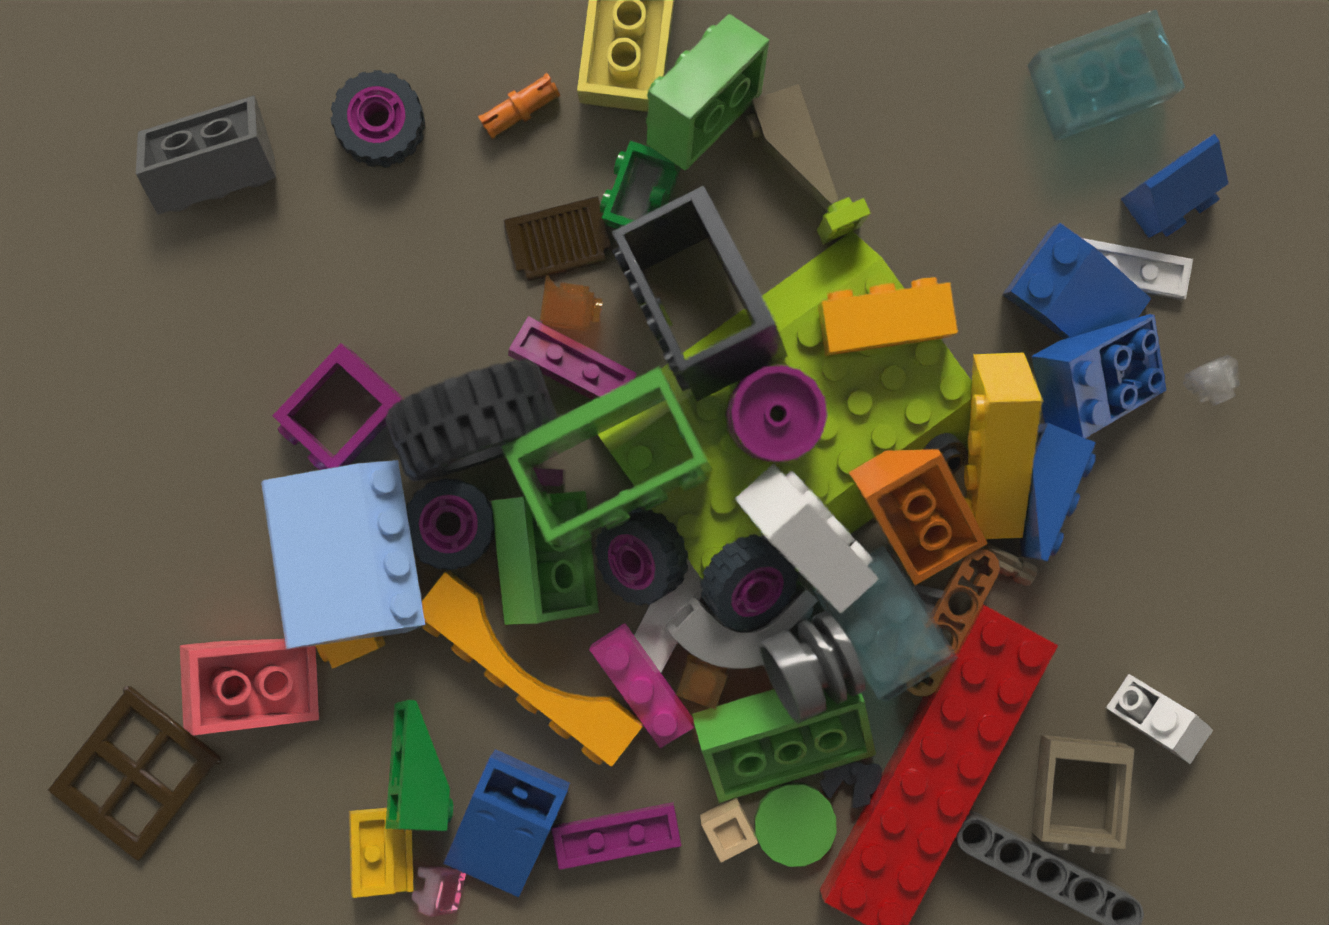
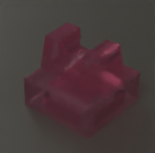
(440, 891)

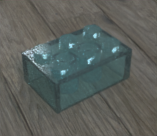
(1105, 75)
(892, 630)

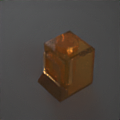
(570, 306)
(701, 681)

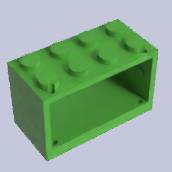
(586, 423)

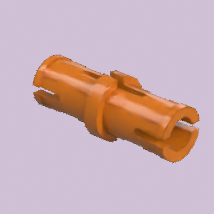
(519, 106)

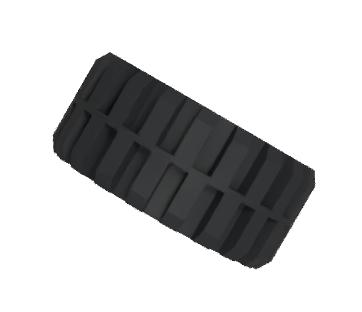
(468, 418)

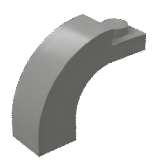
(717, 644)

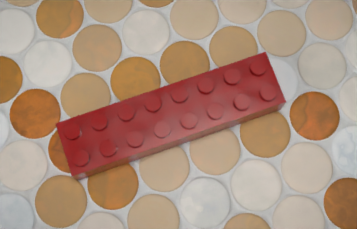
(937, 772)

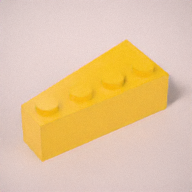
(1001, 443)

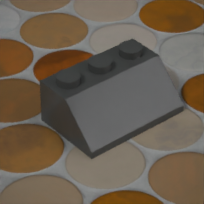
(204, 156)

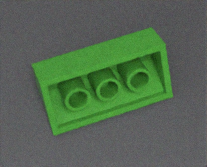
(760, 746)

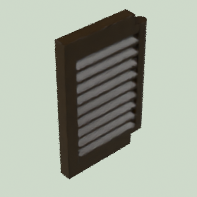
(558, 238)

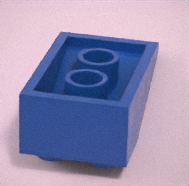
(1074, 286)

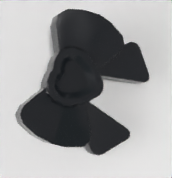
(864, 777)

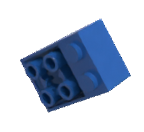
(1099, 375)
(1056, 473)
(506, 822)

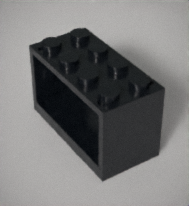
(667, 233)

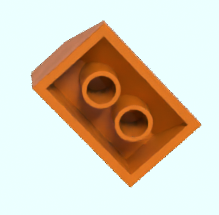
(919, 510)

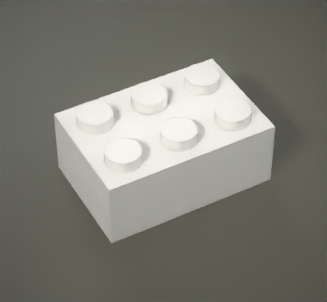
(808, 536)

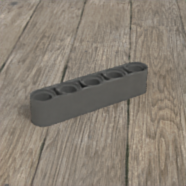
(1063, 879)

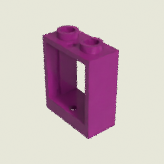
(368, 378)

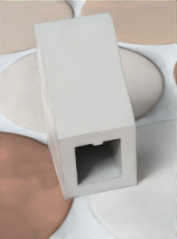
(1160, 718)

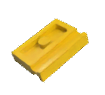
(378, 856)

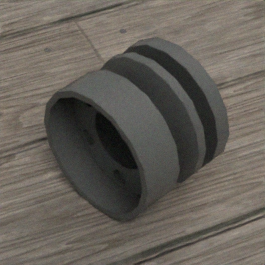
(819, 663)

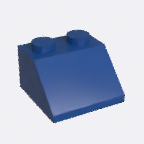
(1179, 188)

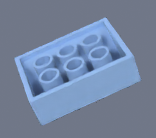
(342, 554)

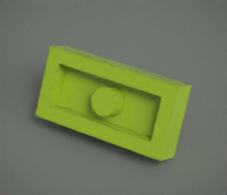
(842, 219)

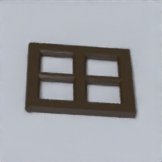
(133, 773)

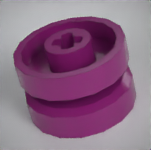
(790, 393)

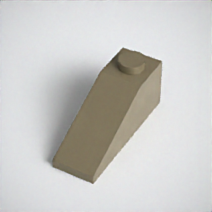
(791, 140)

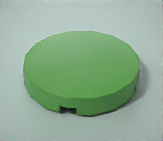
(795, 824)

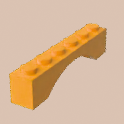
(594, 721)

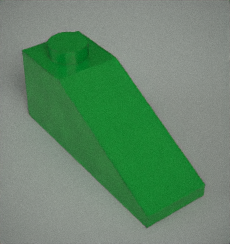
(417, 782)

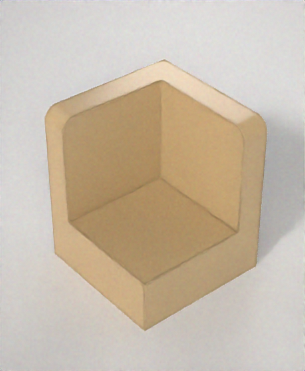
(728, 829)

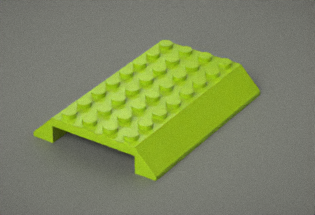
(872, 402)

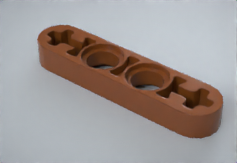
(960, 624)

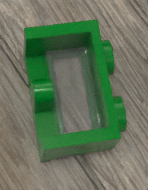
(641, 185)

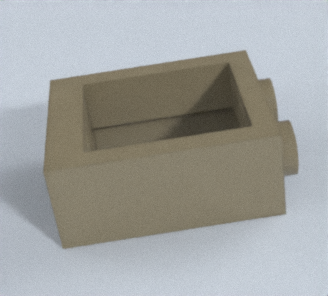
(1118, 796)

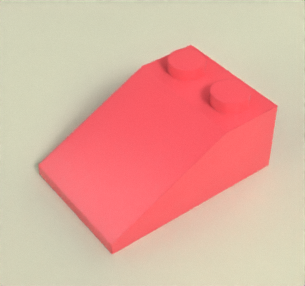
(247, 685)

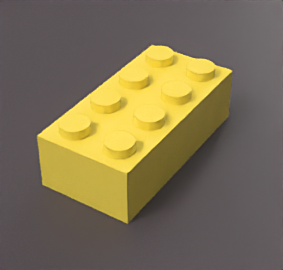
(623, 51)

